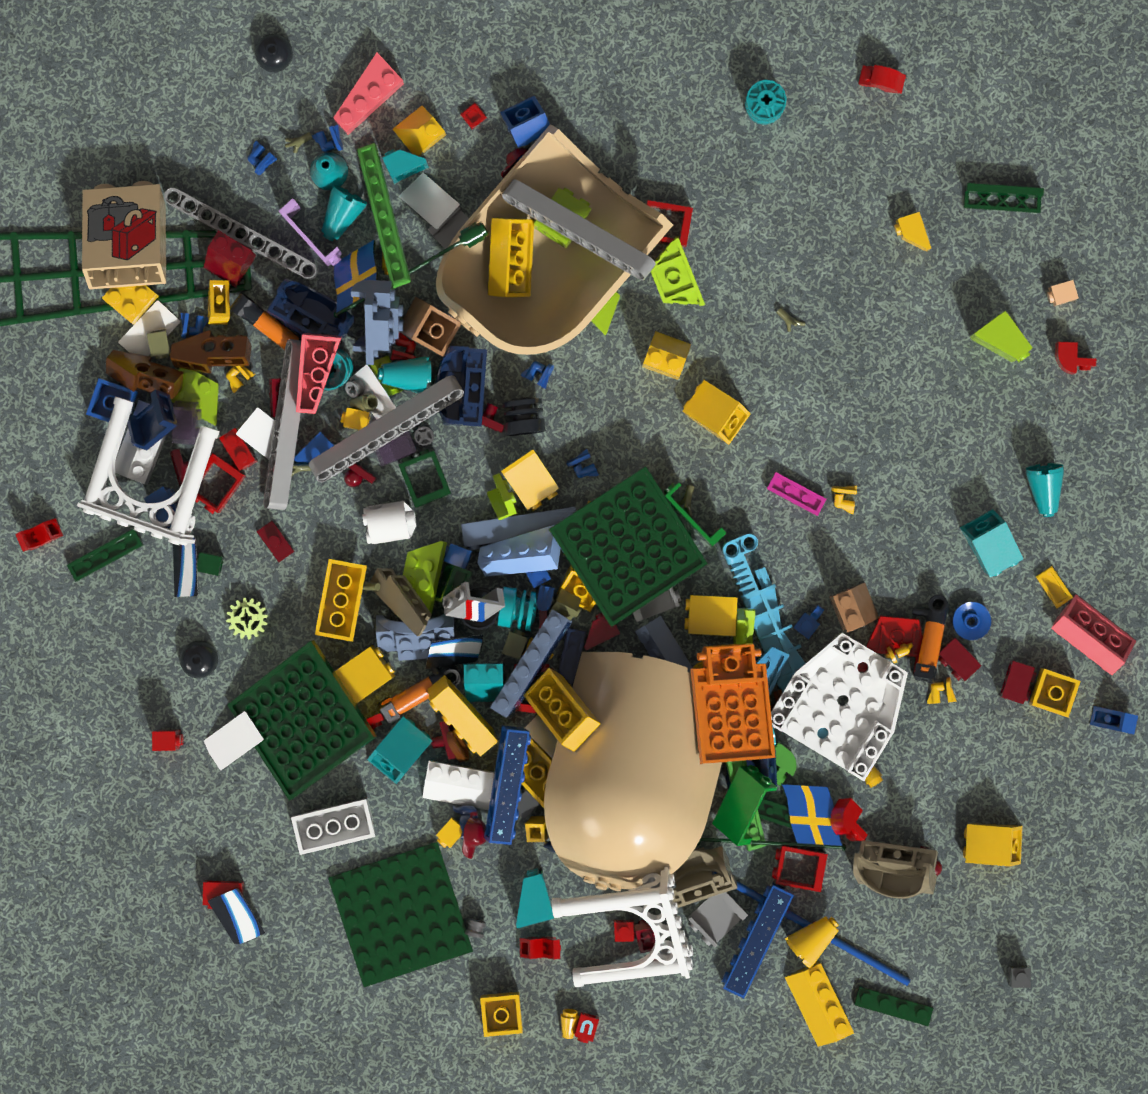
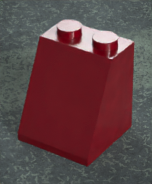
(228, 259)

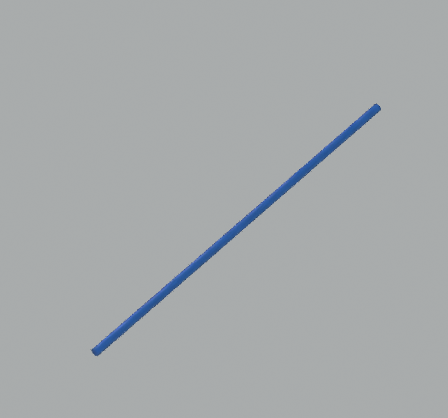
(836, 941)

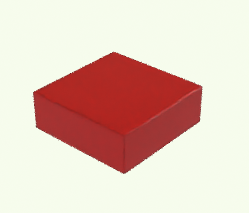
(473, 116)

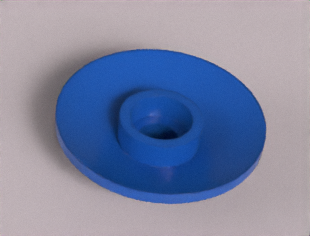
(981, 625)

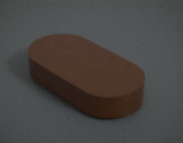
(458, 746)

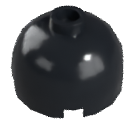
(273, 53)
(199, 659)

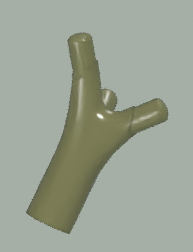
(297, 142)
(788, 319)
(298, 467)
(687, 499)
(370, 586)

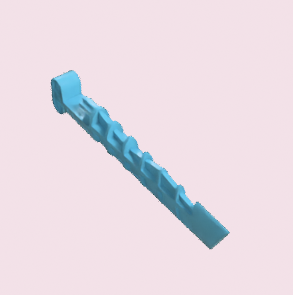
(767, 616)

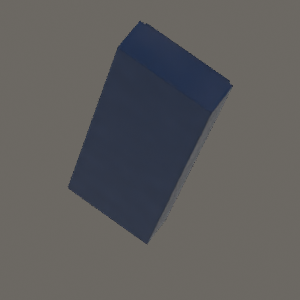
(571, 654)

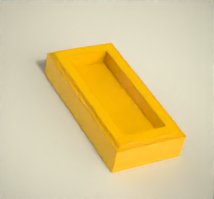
(1054, 587)

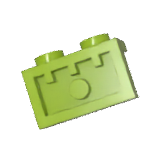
(744, 626)

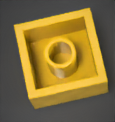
(130, 301)
(1054, 692)
(501, 1014)

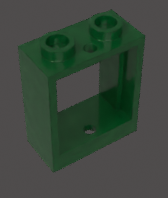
(408, 461)
(454, 578)

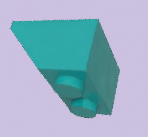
(403, 164)

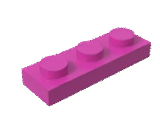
(796, 494)

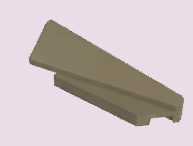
(402, 599)

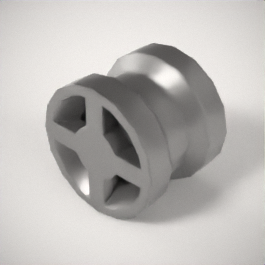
(421, 434)
(475, 928)

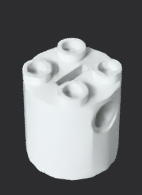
(389, 522)

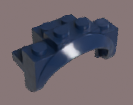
(308, 310)
(471, 377)

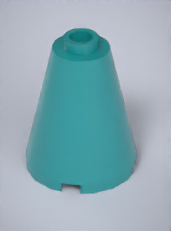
(333, 175)
(341, 212)
(407, 374)
(1046, 486)

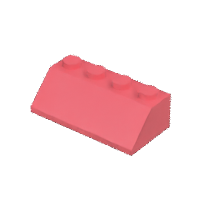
(1094, 635)

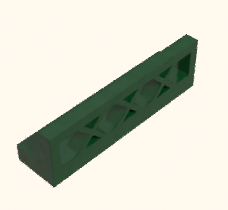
(1003, 190)

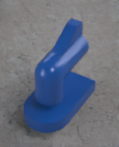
(326, 146)
(260, 165)
(200, 323)
(537, 366)
(579, 471)
(544, 597)

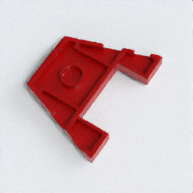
(893, 633)

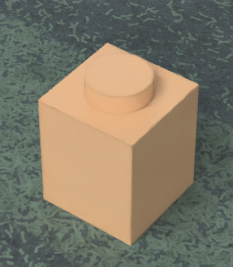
(1062, 293)

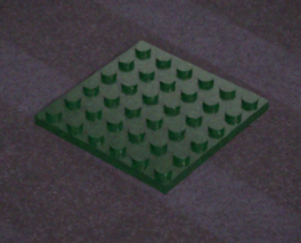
(628, 546)
(304, 720)
(400, 914)

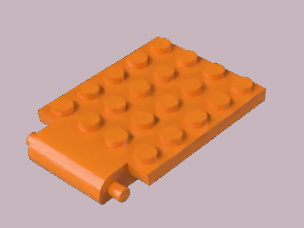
(732, 705)

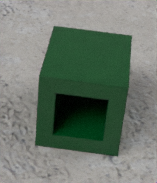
(209, 564)

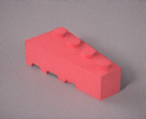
(368, 94)
(315, 365)

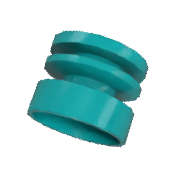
(757, 109)
(343, 372)
(517, 609)

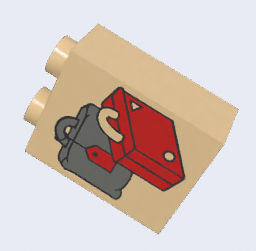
(124, 235)

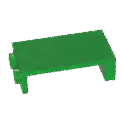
(710, 540)
(742, 804)

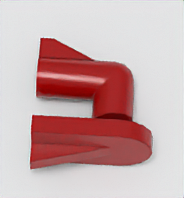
(410, 348)

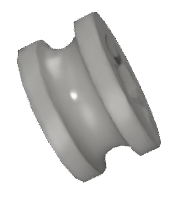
(354, 392)

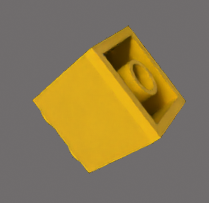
(666, 355)
(716, 411)
(531, 480)
(711, 615)
(365, 673)
(993, 844)

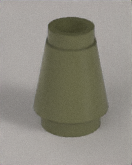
(365, 402)

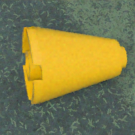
(813, 939)

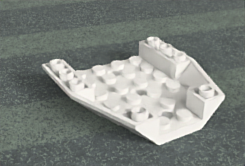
(860, 726)

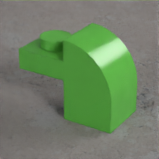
(785, 761)

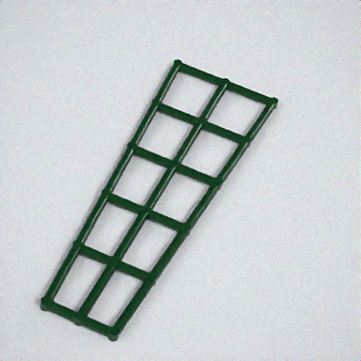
(75, 273)

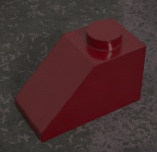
(600, 632)

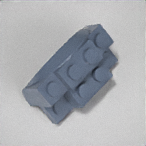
(382, 323)
(398, 637)

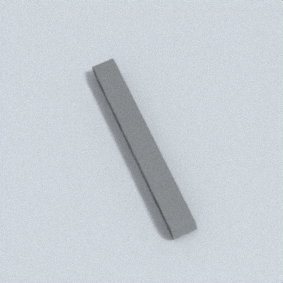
(234, 227)
(578, 229)
(386, 428)
(284, 431)

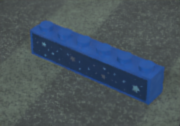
(507, 785)
(757, 940)

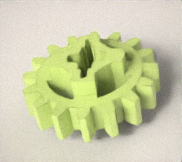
(239, 619)

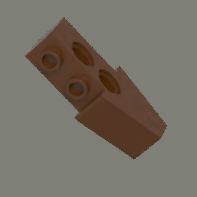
(195, 354)
(139, 372)

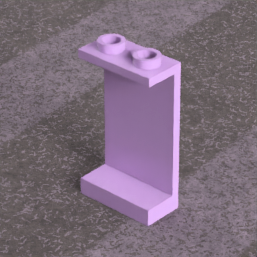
(287, 213)

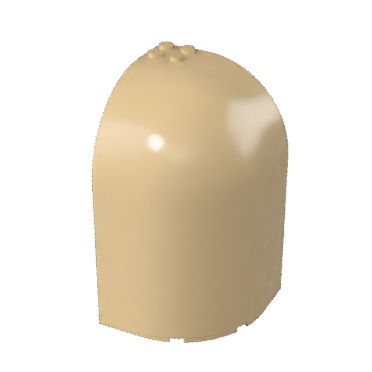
(565, 283)
(636, 784)

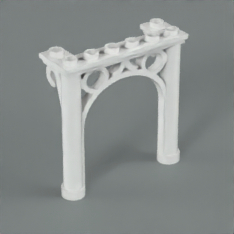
(98, 492)
(654, 893)

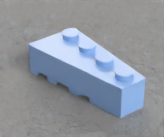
(520, 554)

